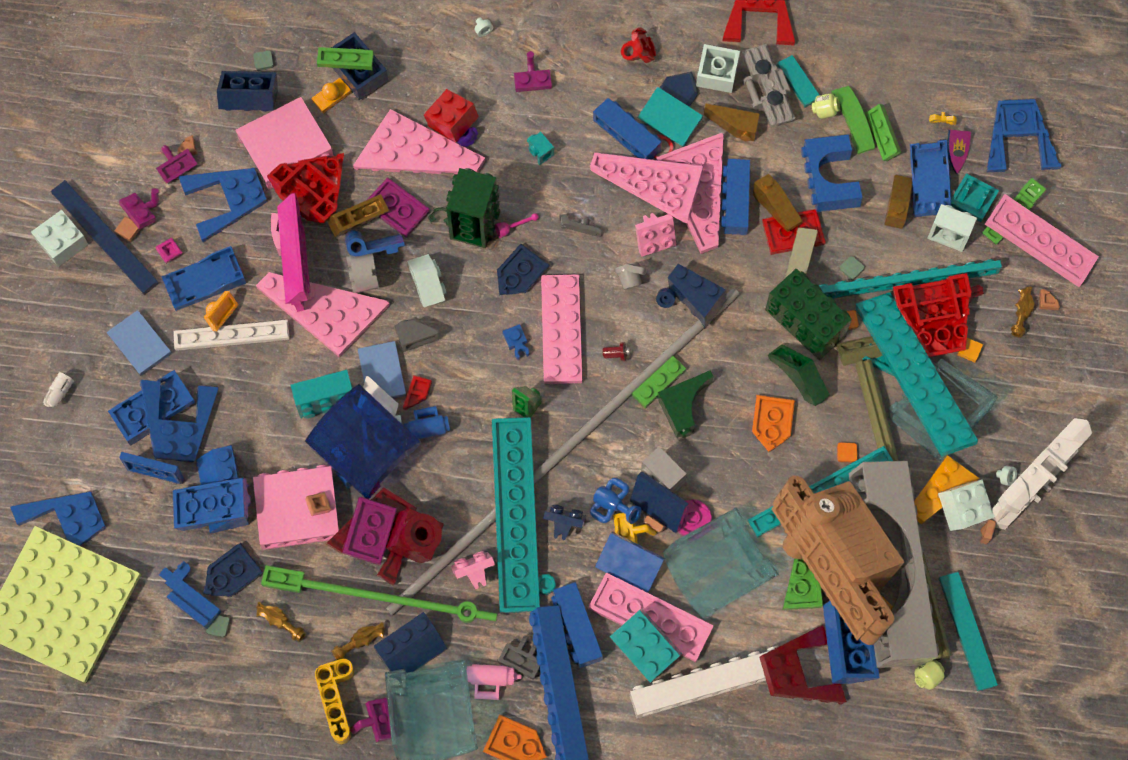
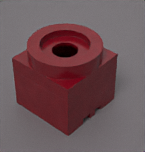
(415, 535)

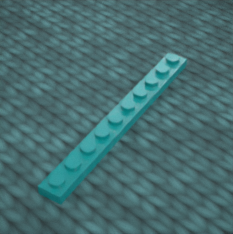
(916, 277)

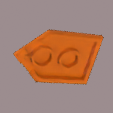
(772, 420)
(514, 741)

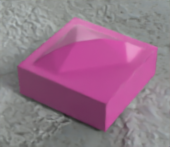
(168, 250)

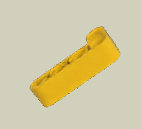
(335, 703)

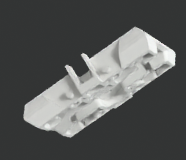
(1040, 473)

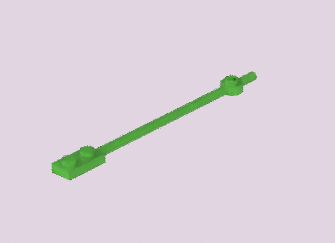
(294, 581)

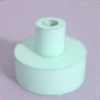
(483, 27)
(1007, 475)

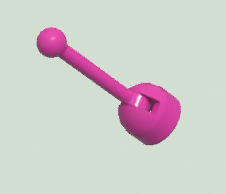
(503, 229)

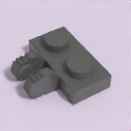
(521, 661)

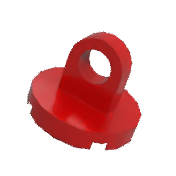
(642, 46)

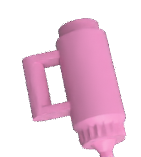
(490, 675)

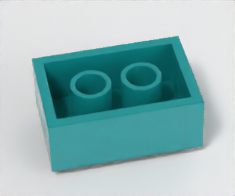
(320, 393)
(645, 645)

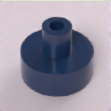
(665, 297)

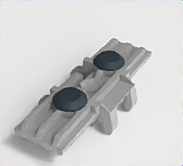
(774, 84)

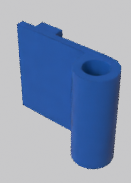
(389, 244)

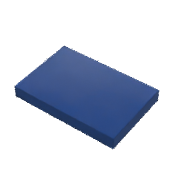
(151, 468)
(629, 562)

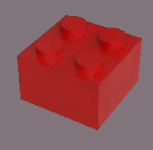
(451, 115)

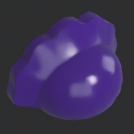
(468, 137)

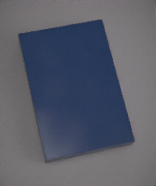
(659, 502)

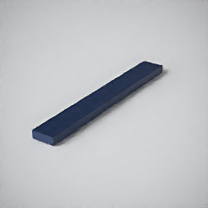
(104, 237)

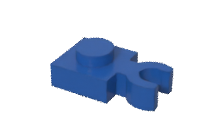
(516, 339)

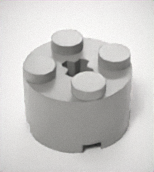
(362, 272)

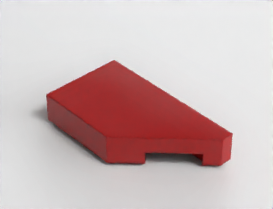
(417, 391)

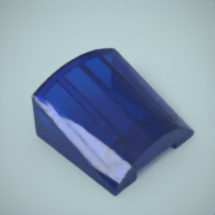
(361, 440)

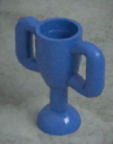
(609, 500)

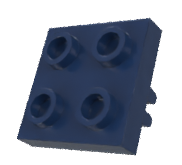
(564, 519)

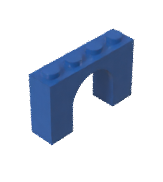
(828, 195)

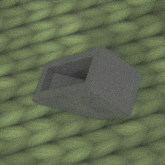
(414, 334)

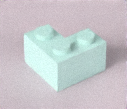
(426, 278)

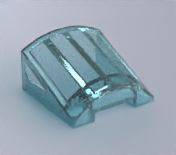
(718, 564)
(431, 713)

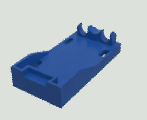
(930, 177)
(204, 279)
(131, 413)
(210, 504)

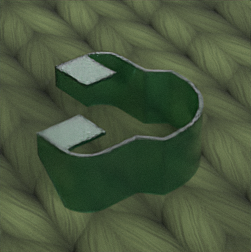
(431, 218)

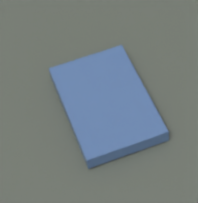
(139, 343)
(383, 367)

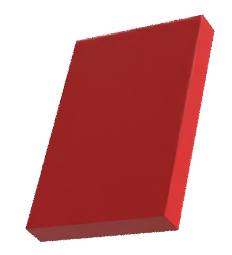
(782, 241)

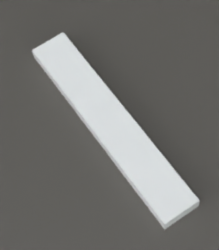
(231, 335)

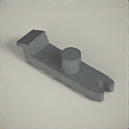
(582, 227)

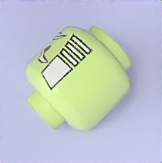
(826, 106)

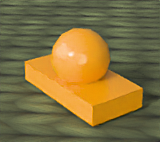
(331, 95)
(220, 310)

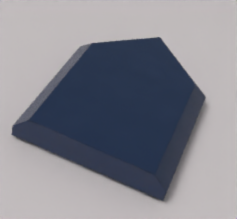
(681, 87)
(520, 271)
(231, 572)

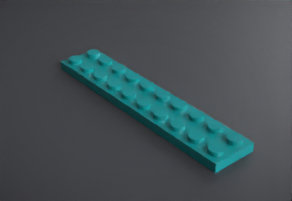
(916, 375)
(515, 515)

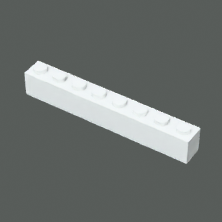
(698, 684)

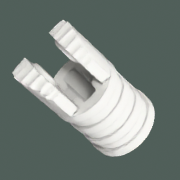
(58, 390)

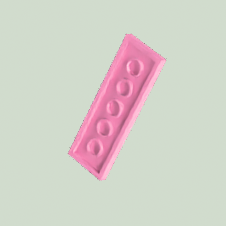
(1041, 240)
(561, 329)
(620, 601)

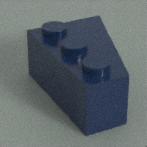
(697, 293)

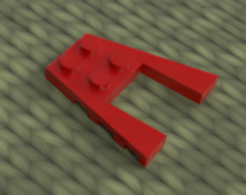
(784, 30)

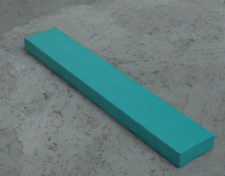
(968, 631)

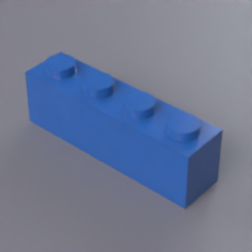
(627, 130)
(737, 196)
(577, 625)

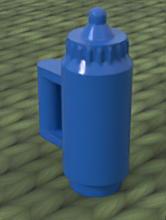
(428, 426)

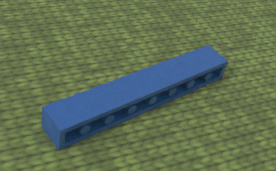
(558, 684)

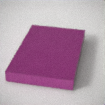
(404, 209)
(369, 531)

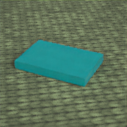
(670, 117)

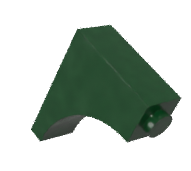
(801, 372)
(678, 402)

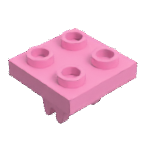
(655, 234)
(473, 568)

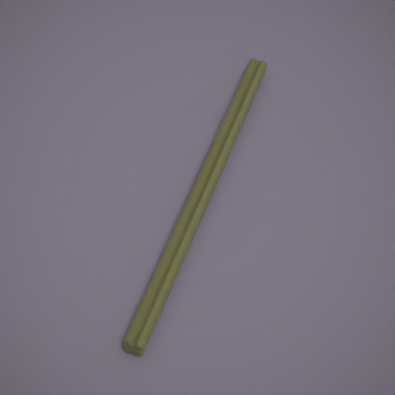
(884, 438)

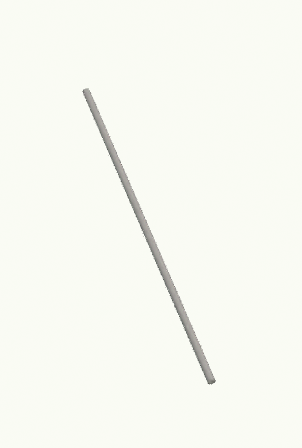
(559, 454)

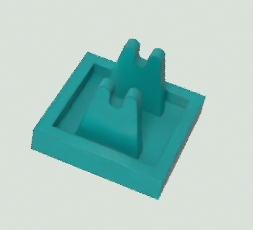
(974, 197)

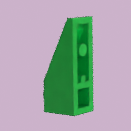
(525, 401)

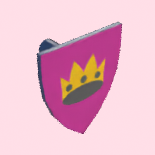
(958, 148)

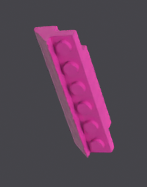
(293, 253)

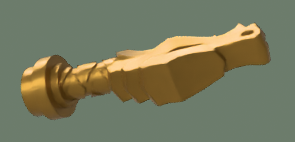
(1024, 308)
(277, 617)
(362, 637)

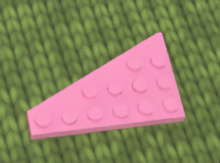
(408, 146)
(660, 183)
(706, 208)
(330, 313)

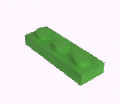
(345, 58)
(883, 132)
(658, 381)

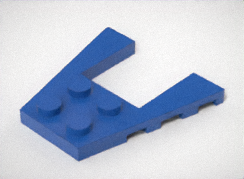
(1019, 119)
(240, 189)
(176, 438)
(76, 514)

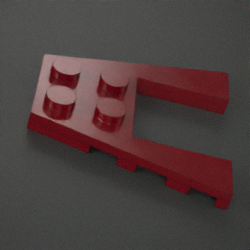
(391, 565)
(785, 673)

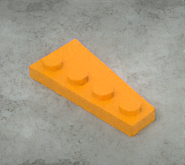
(947, 476)

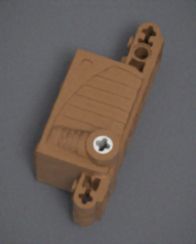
(843, 551)

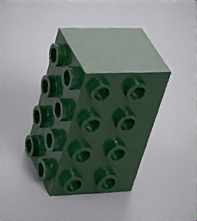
(472, 207)
(808, 313)

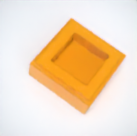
(972, 350)

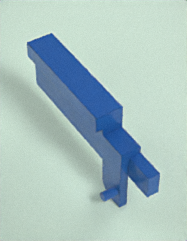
(187, 598)

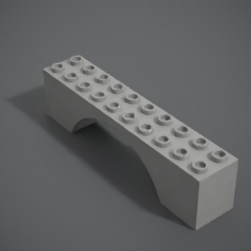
(889, 496)

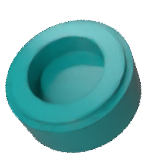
(546, 584)

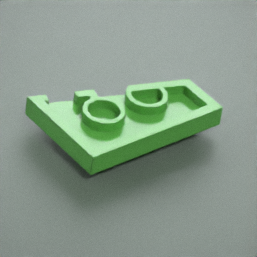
(802, 589)

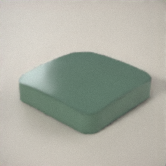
(263, 60)
(851, 268)
(219, 626)

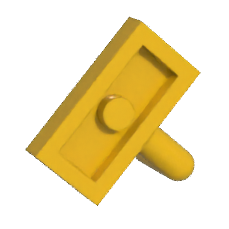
(628, 530)

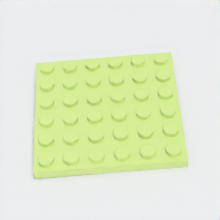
(62, 603)

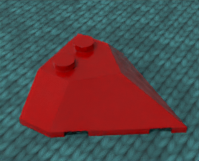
(314, 184)

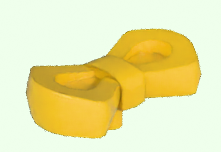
(951, 120)

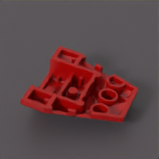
(937, 313)

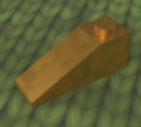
(736, 122)
(776, 202)
(898, 202)
(357, 215)

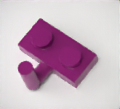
(532, 79)
(175, 165)
(139, 211)
(378, 719)

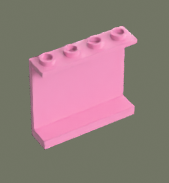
(283, 138)
(284, 512)

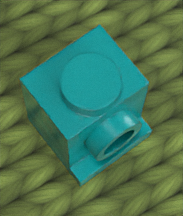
(540, 147)

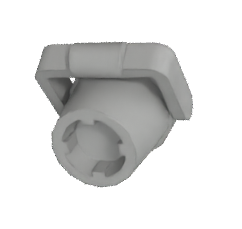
(630, 274)

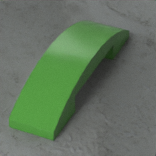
(855, 119)
(1027, 197)

